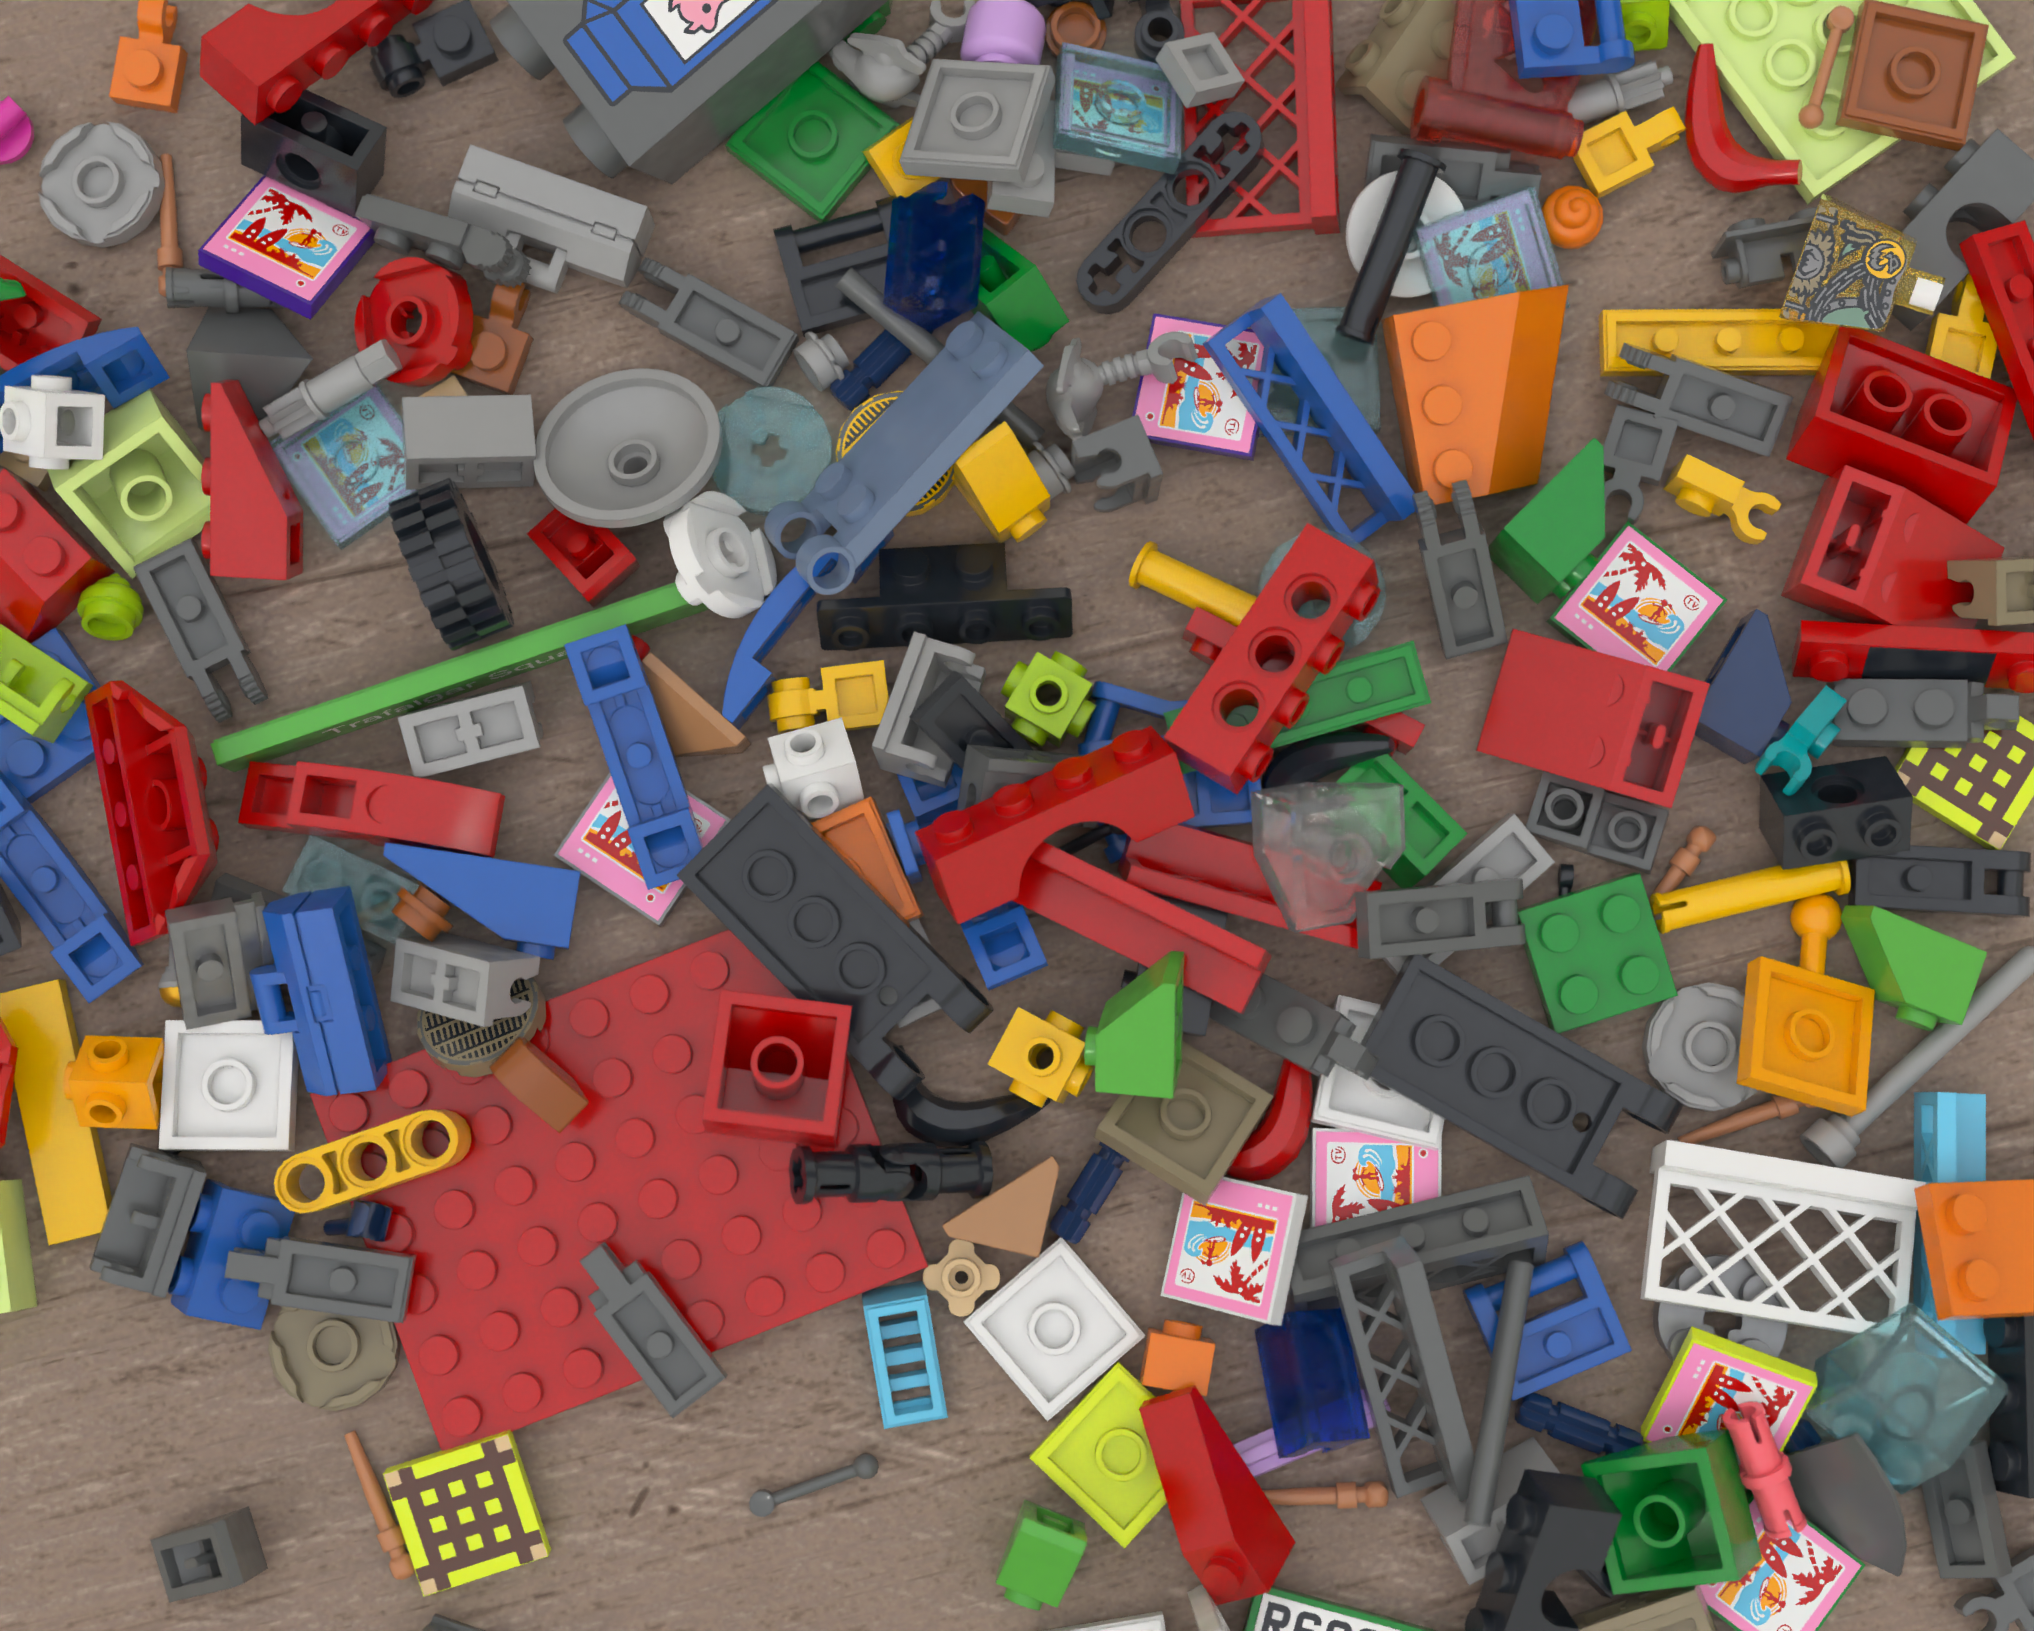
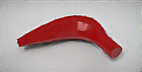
(1711, 144)
(1283, 1129)

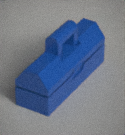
(331, 990)

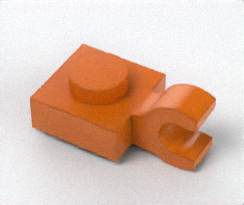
(150, 68)

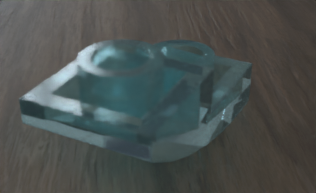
(372, 886)

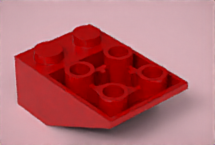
(1883, 555)
(1592, 717)

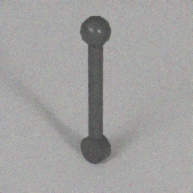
(764, 1501)

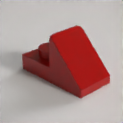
(584, 554)

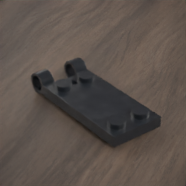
(826, 931)
(1508, 1079)

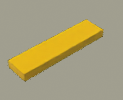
(1725, 339)
(62, 1154)

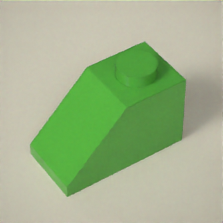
(1913, 966)
(1141, 1034)
(1040, 1556)

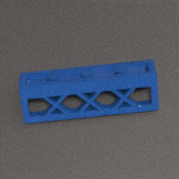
(1330, 408)

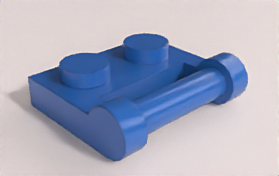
(1552, 41)
(1564, 1337)

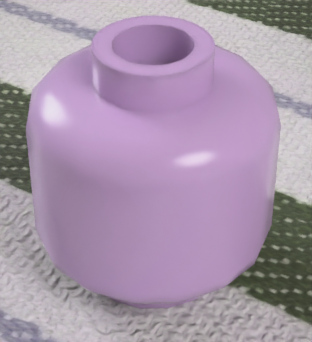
(1003, 32)

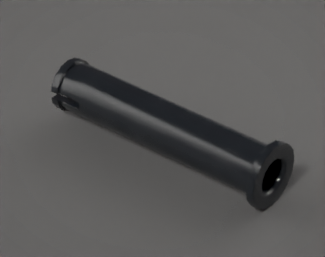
(1389, 245)

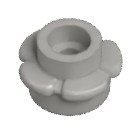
(821, 360)
(1052, 468)

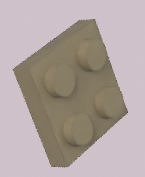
(1194, 1134)

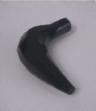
(1324, 754)
(960, 1122)

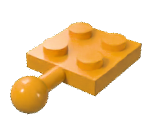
(1805, 1029)

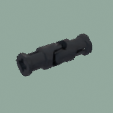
(890, 1172)

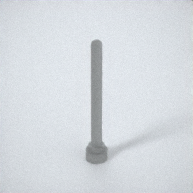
(1834, 1139)

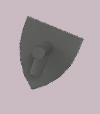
(1851, 1500)

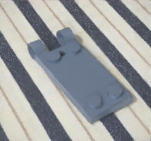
(904, 451)

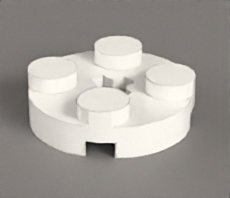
(719, 556)

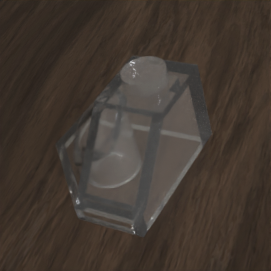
(1325, 845)

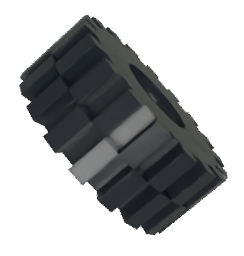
(450, 564)

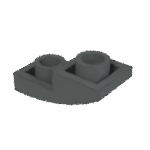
(1597, 822)

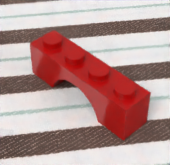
(269, 58)
(982, 850)

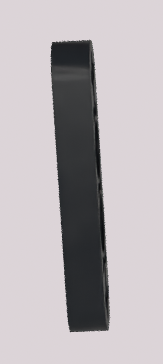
(1178, 219)

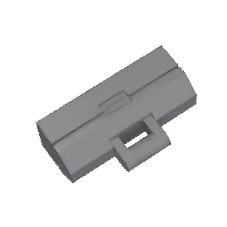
(554, 214)

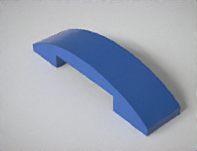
(106, 363)
(748, 679)
(636, 753)
(61, 899)
(1000, 937)

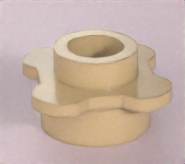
(961, 1296)

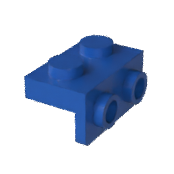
(220, 1222)

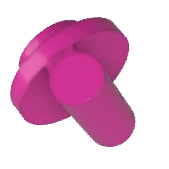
(15, 131)

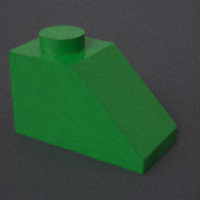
(1016, 295)

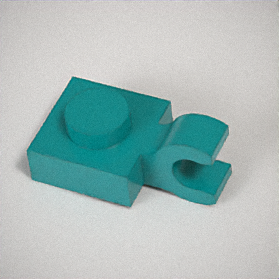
(1809, 734)

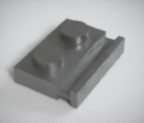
(212, 958)

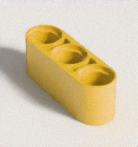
(342, 1161)

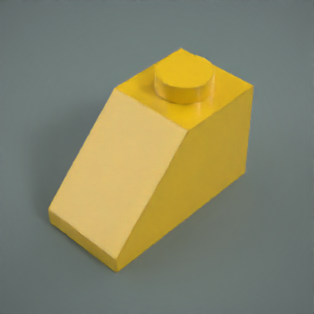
(1002, 485)

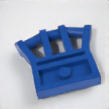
(1210, 801)

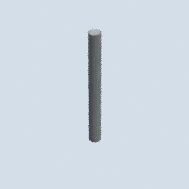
(924, 345)
(1499, 1394)

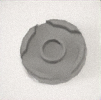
(101, 184)
(1695, 1047)

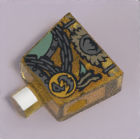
(1856, 272)

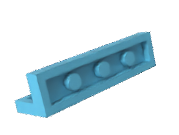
(1947, 1150)

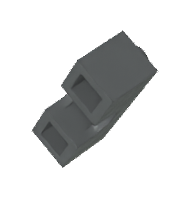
(1987, 189)

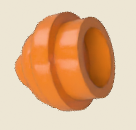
(1572, 217)

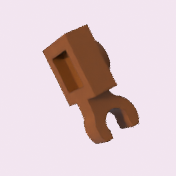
(497, 344)

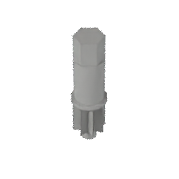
(1620, 91)
(330, 390)

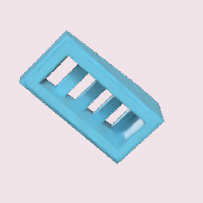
(892, 1301)

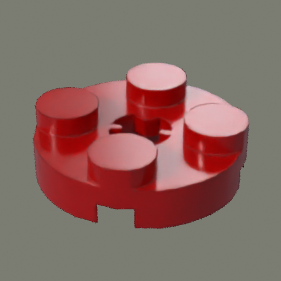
(445, 327)

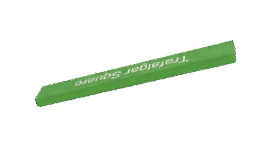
(445, 679)

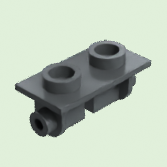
(1758, 247)

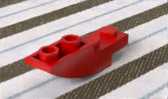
(371, 807)

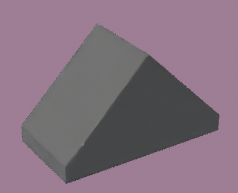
(209, 1555)

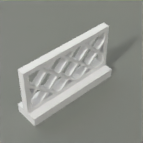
(1785, 1183)

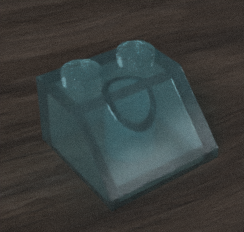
(1906, 1394)

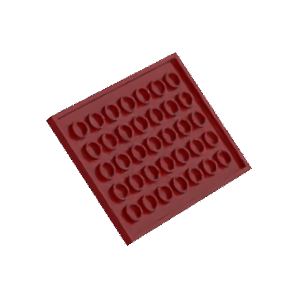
(497, 1283)

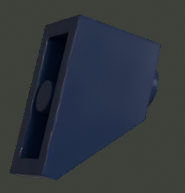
(1746, 693)

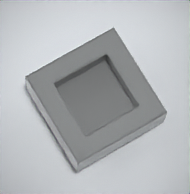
(1199, 69)

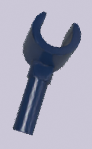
(366, 1221)

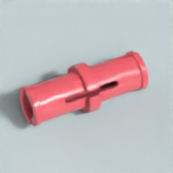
(1764, 1470)

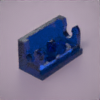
(934, 256)
(1311, 1383)

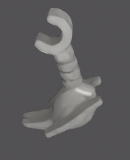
(887, 69)
(1079, 383)

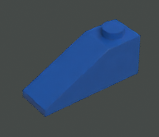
(507, 897)

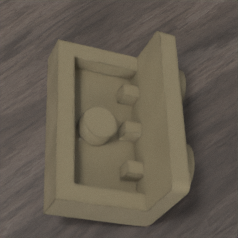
(1396, 56)

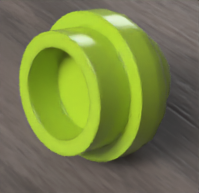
(110, 608)

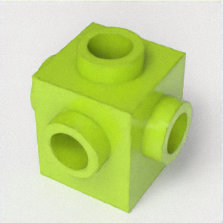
(1048, 723)

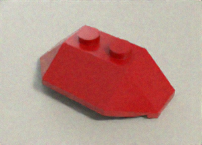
(152, 806)

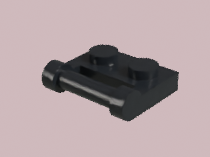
(813, 287)

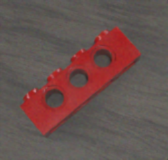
(1311, 570)

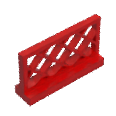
(1313, 120)

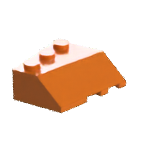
(1475, 389)

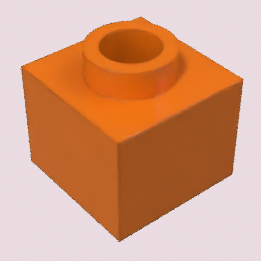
(1177, 1357)

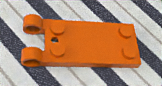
(1979, 1247)

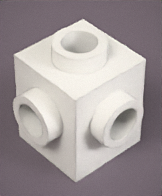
(52, 422)
(815, 769)

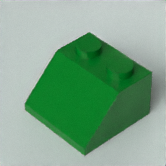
(1554, 534)
(1680, 1513)

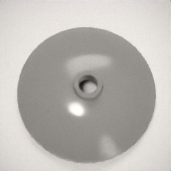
(627, 448)

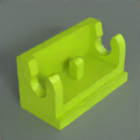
(36, 688)

